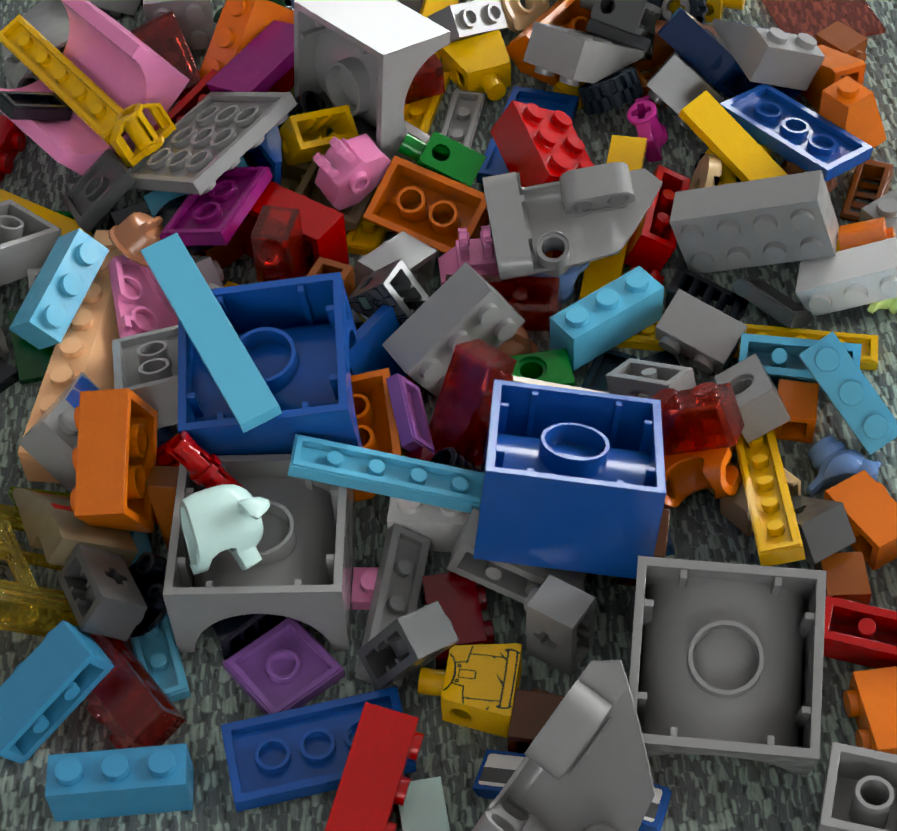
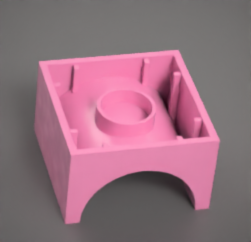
(119, 67)

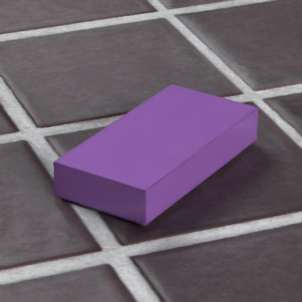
(409, 414)

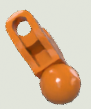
(700, 471)

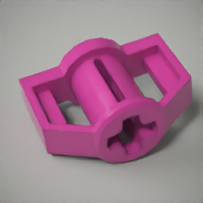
(646, 121)

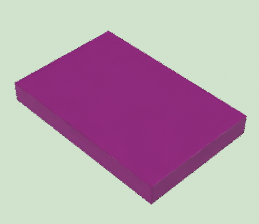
(259, 63)
(219, 213)

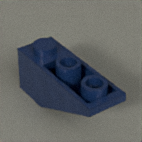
(705, 53)

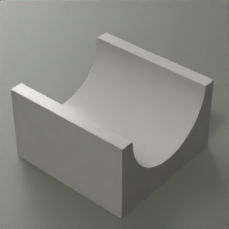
(364, 59)
(303, 552)
(729, 660)

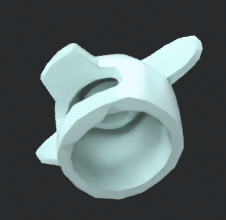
(220, 521)

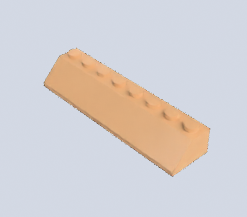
(83, 349)

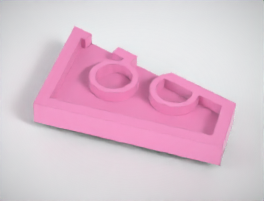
(138, 298)

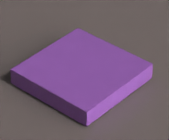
(283, 668)

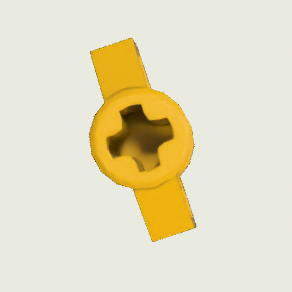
(140, 132)

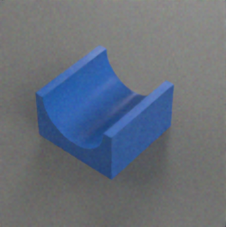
(300, 345)
(571, 479)

